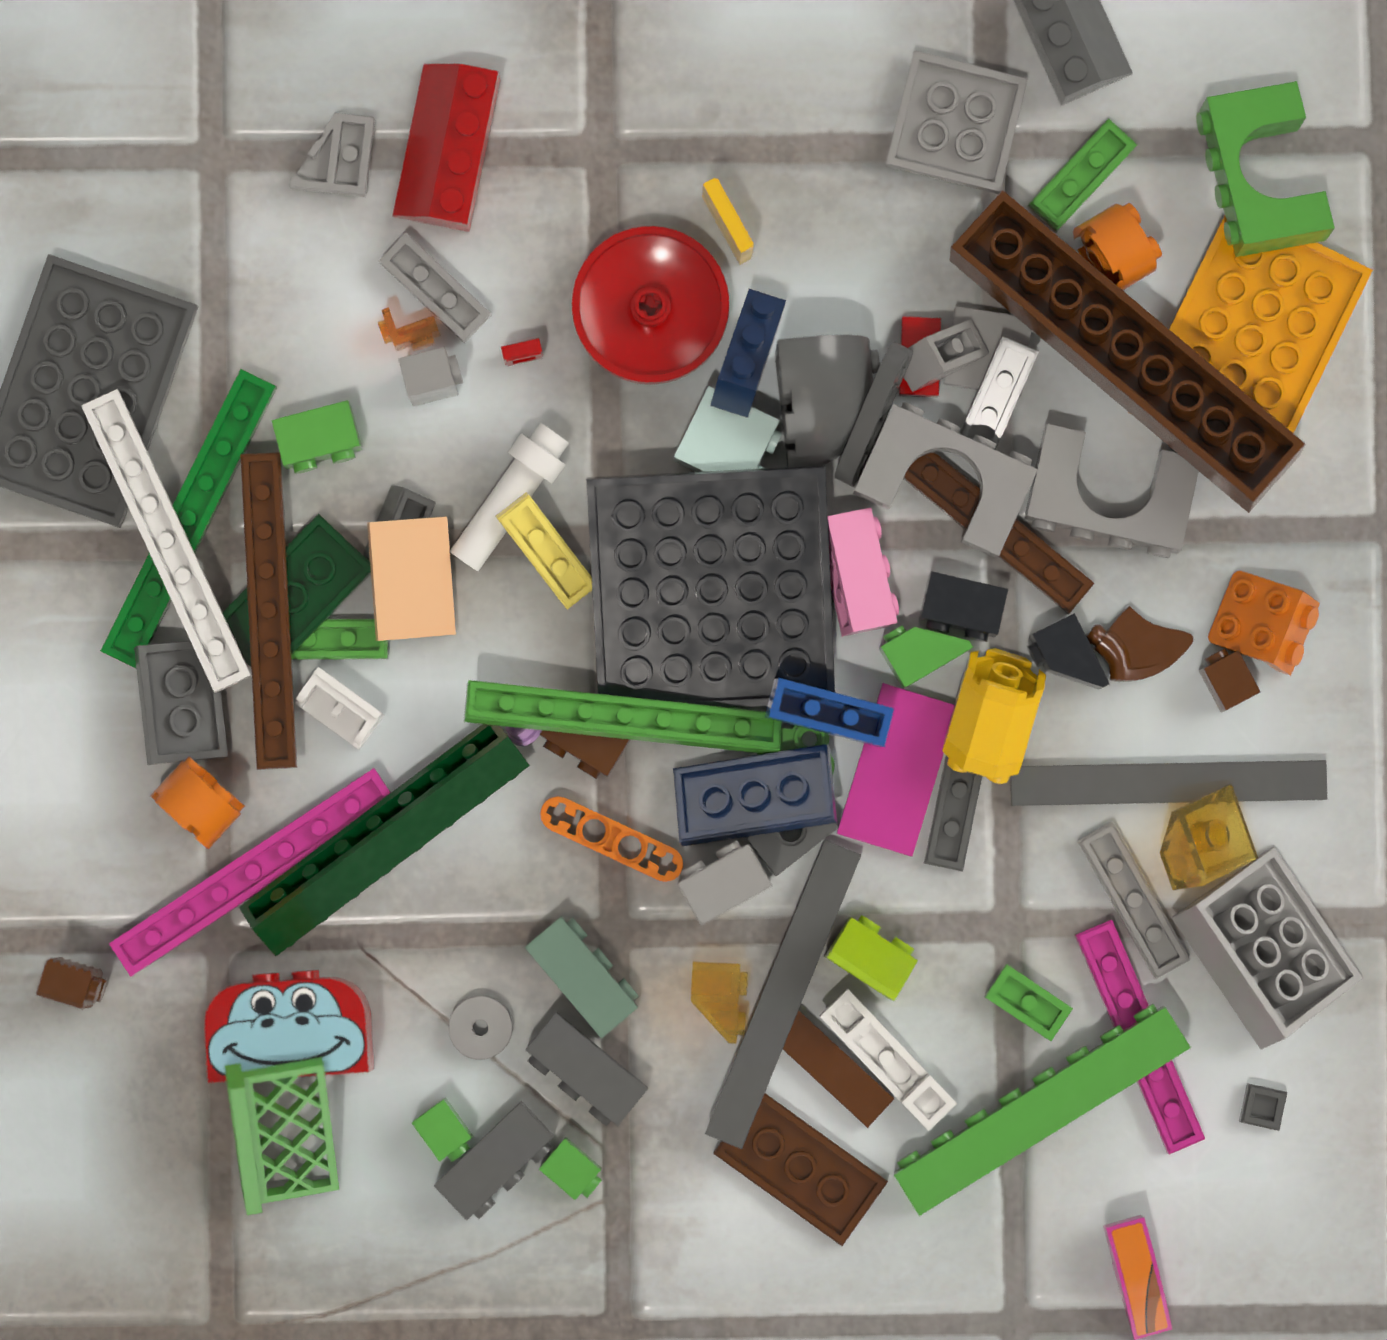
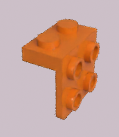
(1264, 621)

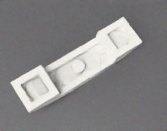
(887, 1059)

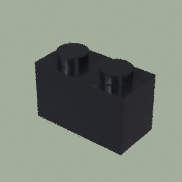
(963, 606)

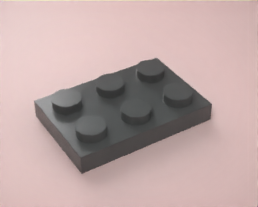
(178, 705)

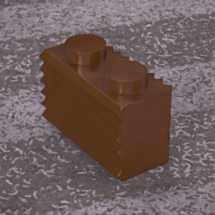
(71, 983)

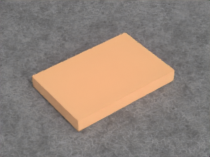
(411, 578)

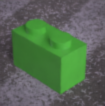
(317, 437)

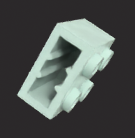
(726, 440)

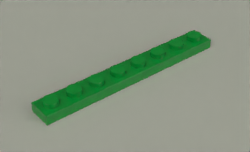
(195, 509)

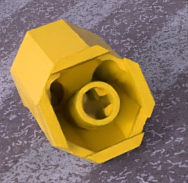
(993, 715)

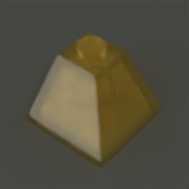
(1206, 840)

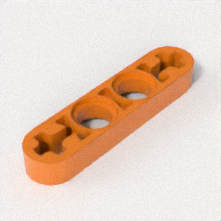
(609, 844)

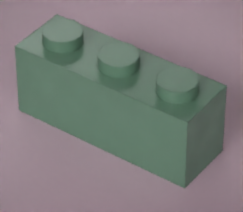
(583, 975)

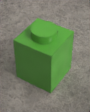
(443, 1131)
(572, 1170)

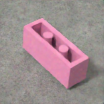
(859, 573)

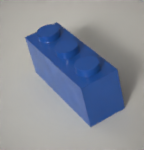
(829, 712)

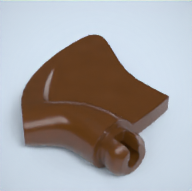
(1138, 647)

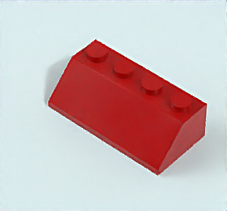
(447, 145)

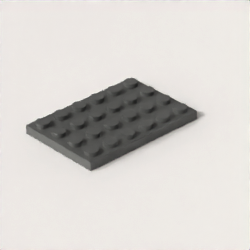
(77, 344)

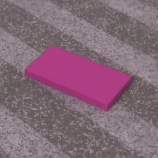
(897, 780)

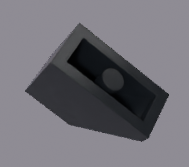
(1067, 653)

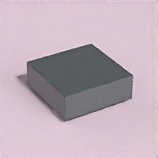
(1263, 1107)

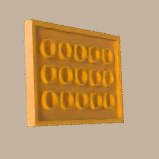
(1270, 318)

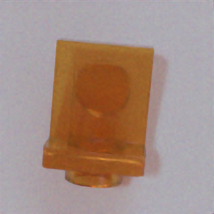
(415, 335)

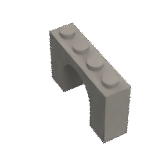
(1001, 477)
(1057, 502)

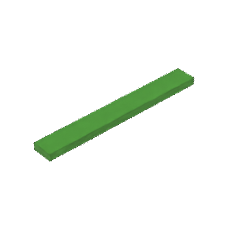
(621, 717)

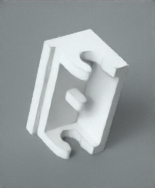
(338, 708)

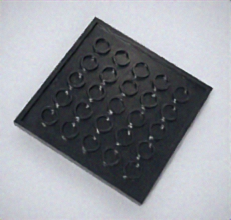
(711, 584)

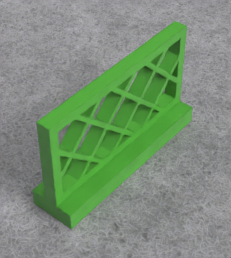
(247, 1131)

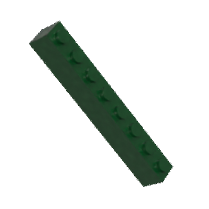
(383, 837)

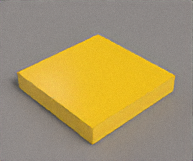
(727, 220)

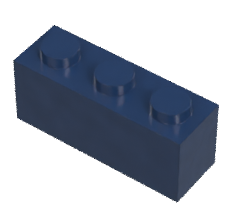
(748, 353)

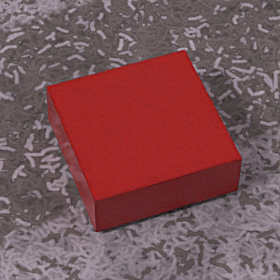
(522, 352)

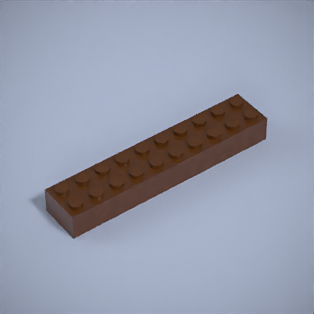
(1126, 351)

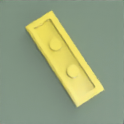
(546, 550)

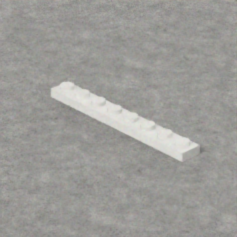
(166, 540)

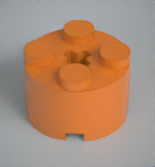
(1118, 245)
(197, 802)

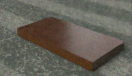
(804, 1170)

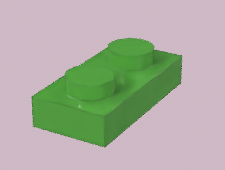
(1028, 1002)

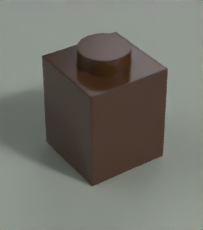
(1228, 679)

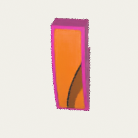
(1138, 1276)

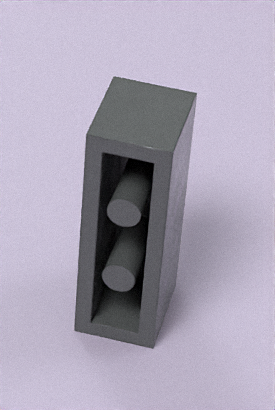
(585, 1070)
(495, 1162)

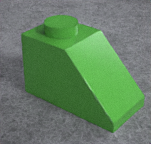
(919, 652)

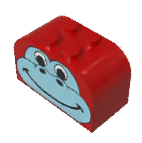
(288, 1023)

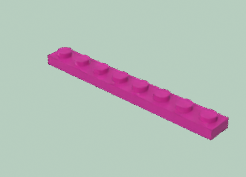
(245, 875)

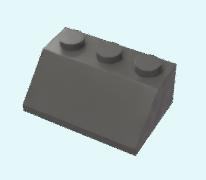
(1074, 45)

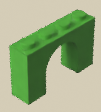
(1253, 219)

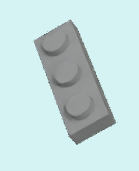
(435, 287)

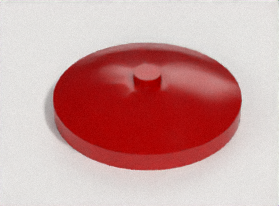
(650, 305)

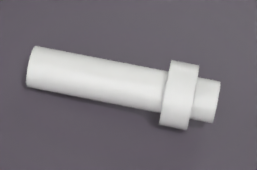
(534, 461)

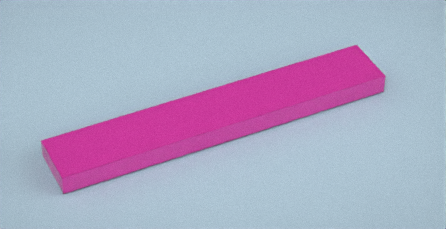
(1122, 1000)

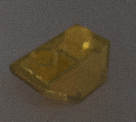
(716, 995)

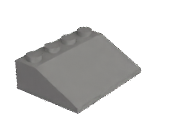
(1267, 949)

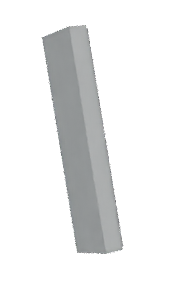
(1133, 900)

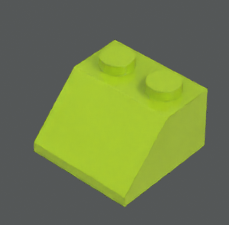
(871, 957)

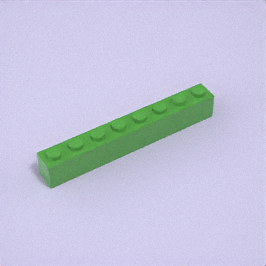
(1041, 1109)

